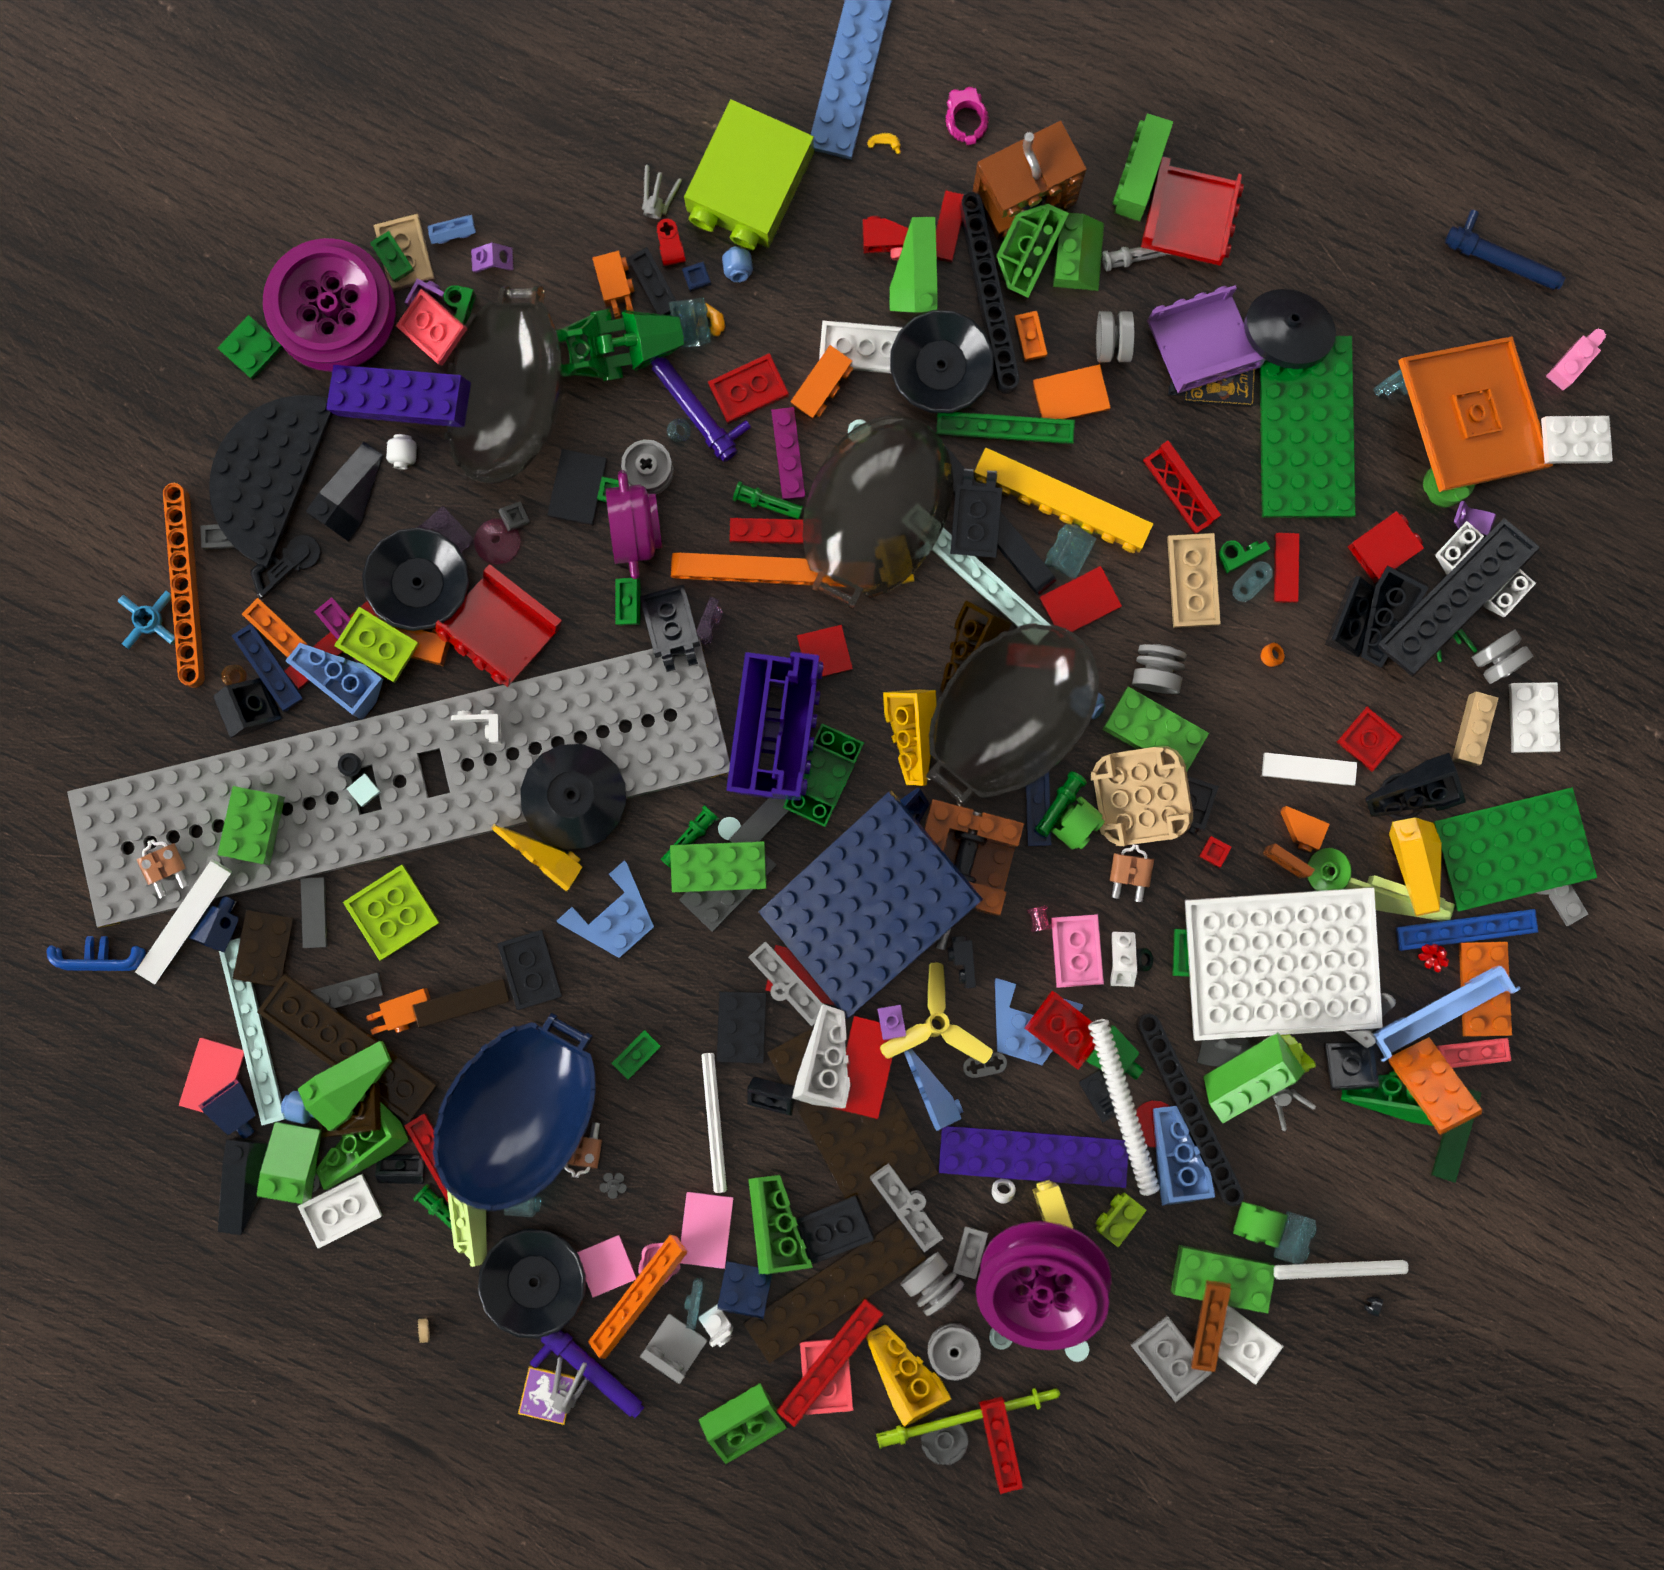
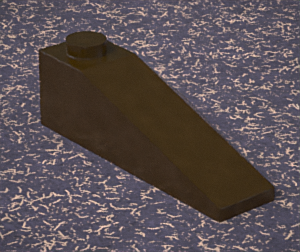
(973, 628)

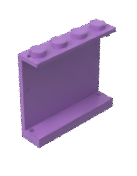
(1203, 339)

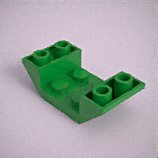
(831, 766)

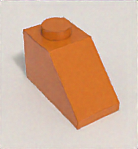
(1304, 829)

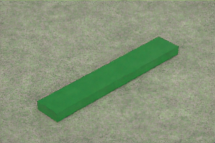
(1006, 427)

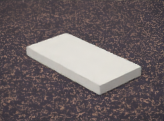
(862, 343)

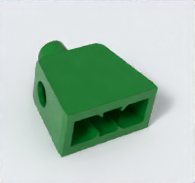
(1127, 1054)

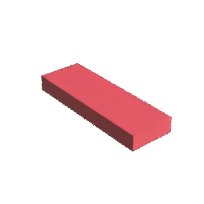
(1476, 1052)

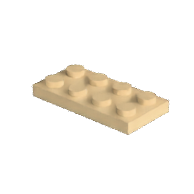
(1193, 580)

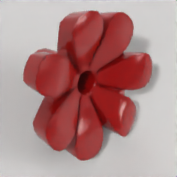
(1434, 956)

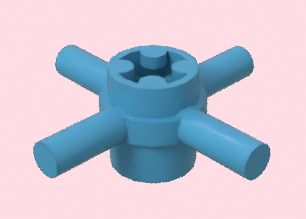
(153, 625)

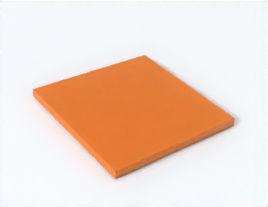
(1474, 413)

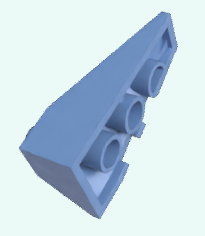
(343, 680)
(938, 1101)
(1179, 1162)

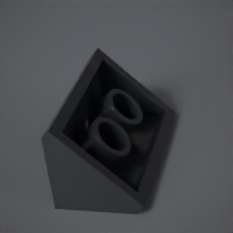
(1352, 618)

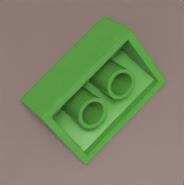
(1079, 253)
(742, 1423)

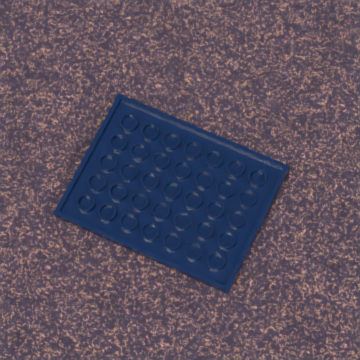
(870, 904)

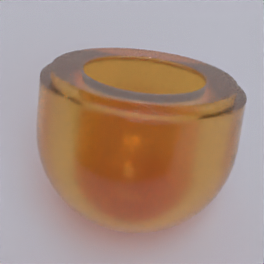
(226, 671)

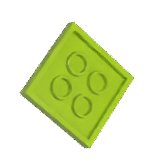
(391, 912)

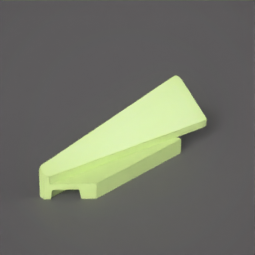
(1395, 899)
(468, 1230)

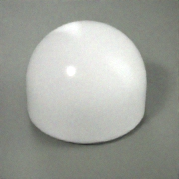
(1000, 1197)

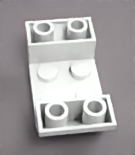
(1460, 546)

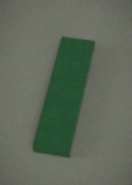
(1453, 1148)

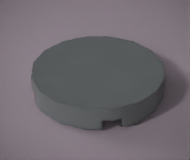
(946, 1444)

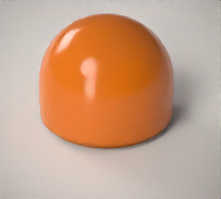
(1267, 655)

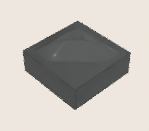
(514, 516)

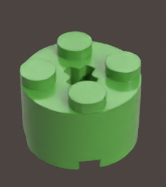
(1445, 498)
(1078, 823)
(1260, 1224)

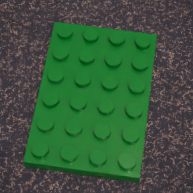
(1515, 849)

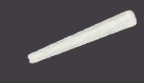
(714, 1122)
(1340, 1269)

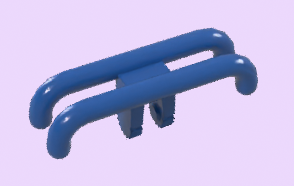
(101, 964)

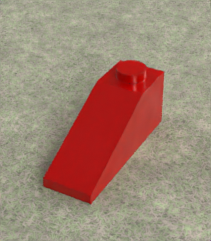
(882, 235)

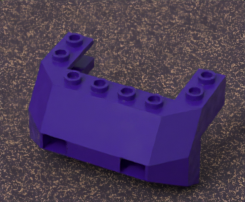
(774, 729)

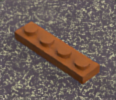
(1210, 1326)

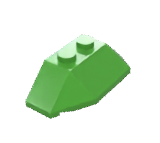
(1029, 246)

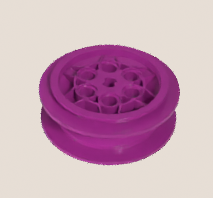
(315, 268)
(1044, 1286)

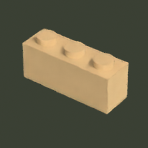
(1475, 729)

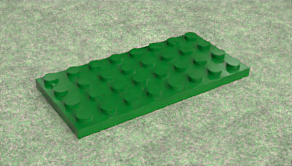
(1308, 437)

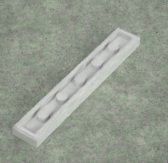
(183, 921)

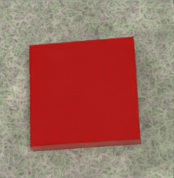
(830, 647)
(1369, 739)

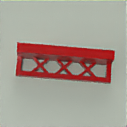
(1188, 481)

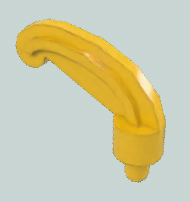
(885, 138)

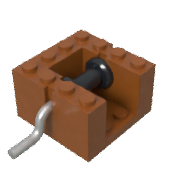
(1029, 174)
(978, 847)

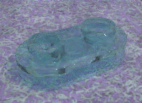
(1251, 581)

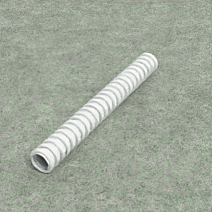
(1124, 1107)

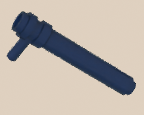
(1472, 244)

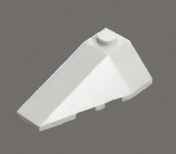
(823, 1071)

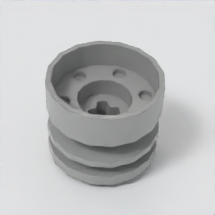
(1158, 673)
(932, 1284)

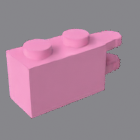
(1576, 359)

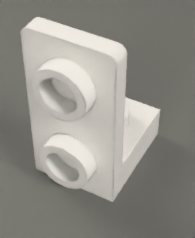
(492, 731)
(1124, 959)
(717, 1326)

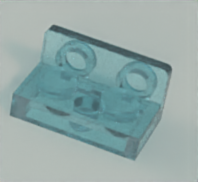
(693, 321)
(1391, 384)
(1070, 550)
(1296, 1238)

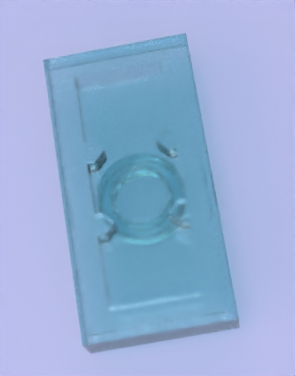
(693, 1303)

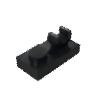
(1098, 1095)

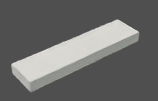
(1309, 769)

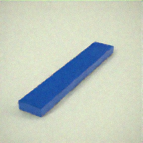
(1467, 929)

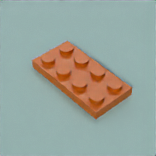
(1494, 1015)
(1435, 1085)

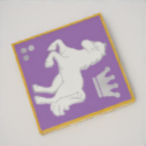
(537, 1394)

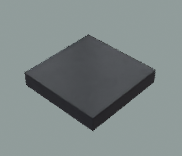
(1351, 1066)

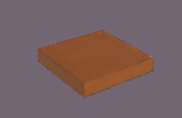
(1288, 861)

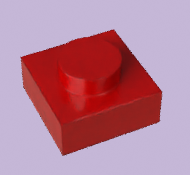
(1215, 851)

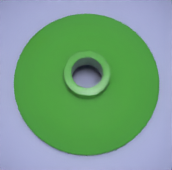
(1322, 862)

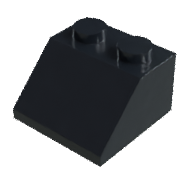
(246, 707)

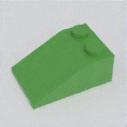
(290, 1163)

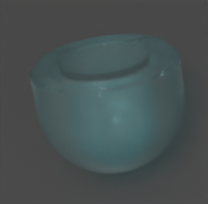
(672, 432)

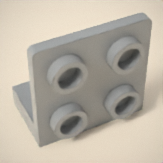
(673, 1348)

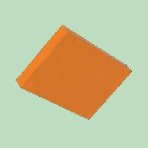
(1072, 394)

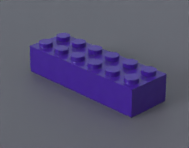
(399, 395)

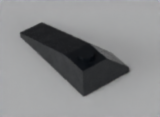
(346, 495)
(1428, 784)

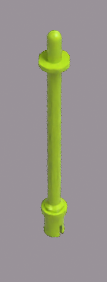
(902, 1434)

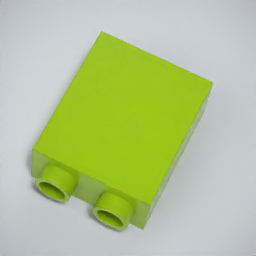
(748, 175)

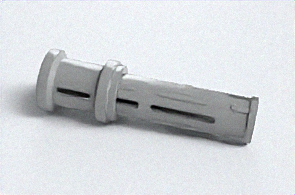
(1127, 256)

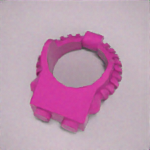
(966, 99)

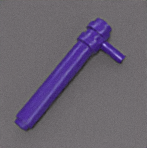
(715, 436)
(563, 1345)

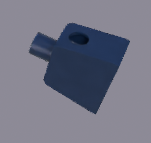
(216, 926)
(230, 1109)

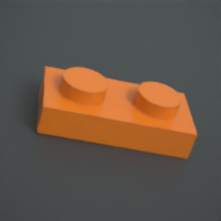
(1030, 336)

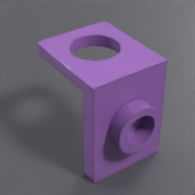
(488, 256)
(430, 287)
(1477, 518)
(891, 1022)

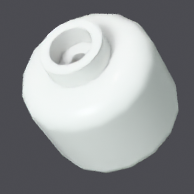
(401, 451)

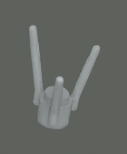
(654, 206)
(1284, 1098)
(566, 1399)

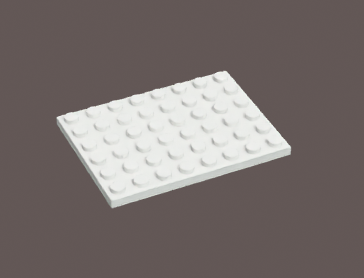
(1283, 963)

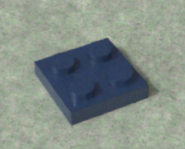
(744, 1290)

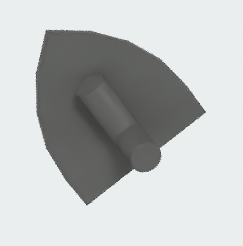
(1220, 1051)

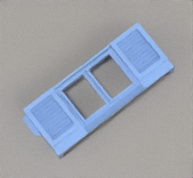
(1443, 1010)

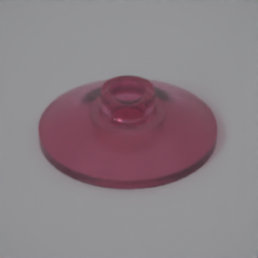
(502, 551)

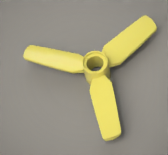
(952, 1034)

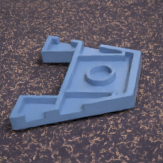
(620, 924)
(1010, 1025)

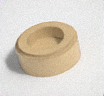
(423, 1328)

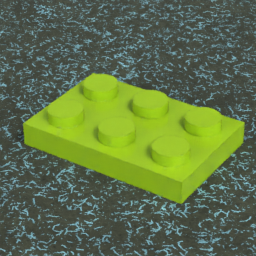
(376, 644)

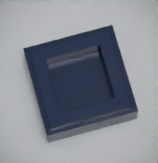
(696, 276)

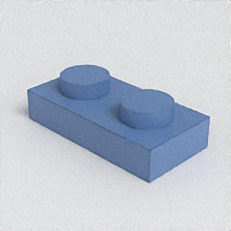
(451, 229)

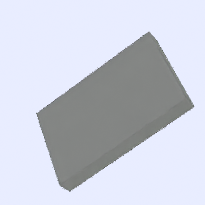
(1169, 1358)

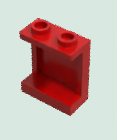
(1386, 544)

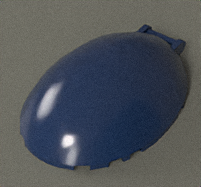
(515, 1115)

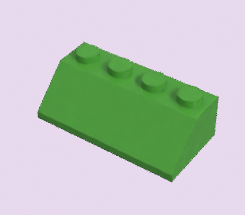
(1251, 1077)

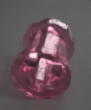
(1039, 918)

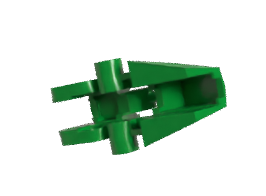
(646, 335)

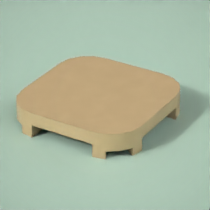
(1143, 795)

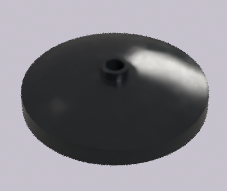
(1290, 329)

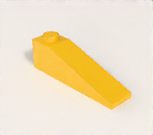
(911, 720)
(1419, 858)
(552, 861)
(907, 1381)

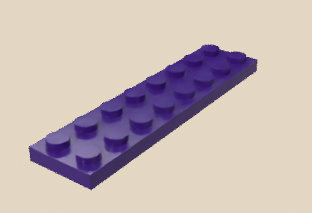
(1033, 1156)

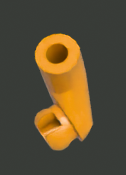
(717, 320)

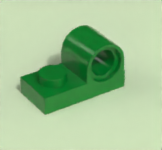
(464, 306)
(1253, 551)

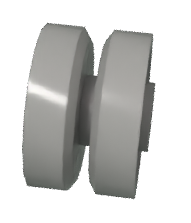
(1115, 336)
(644, 454)
(1503, 658)
(949, 1337)

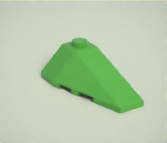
(339, 1089)

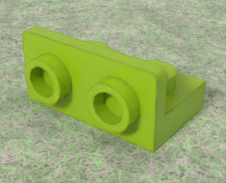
(1296, 1048)
(1120, 1218)

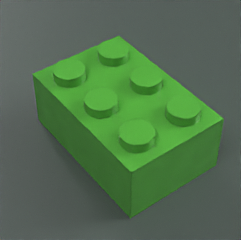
(251, 825)

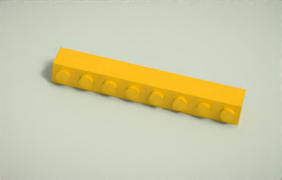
(1064, 501)

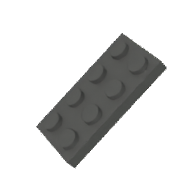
(716, 906)

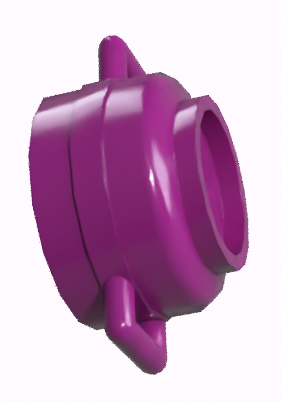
(632, 523)

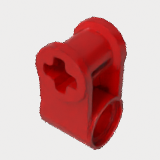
(670, 245)

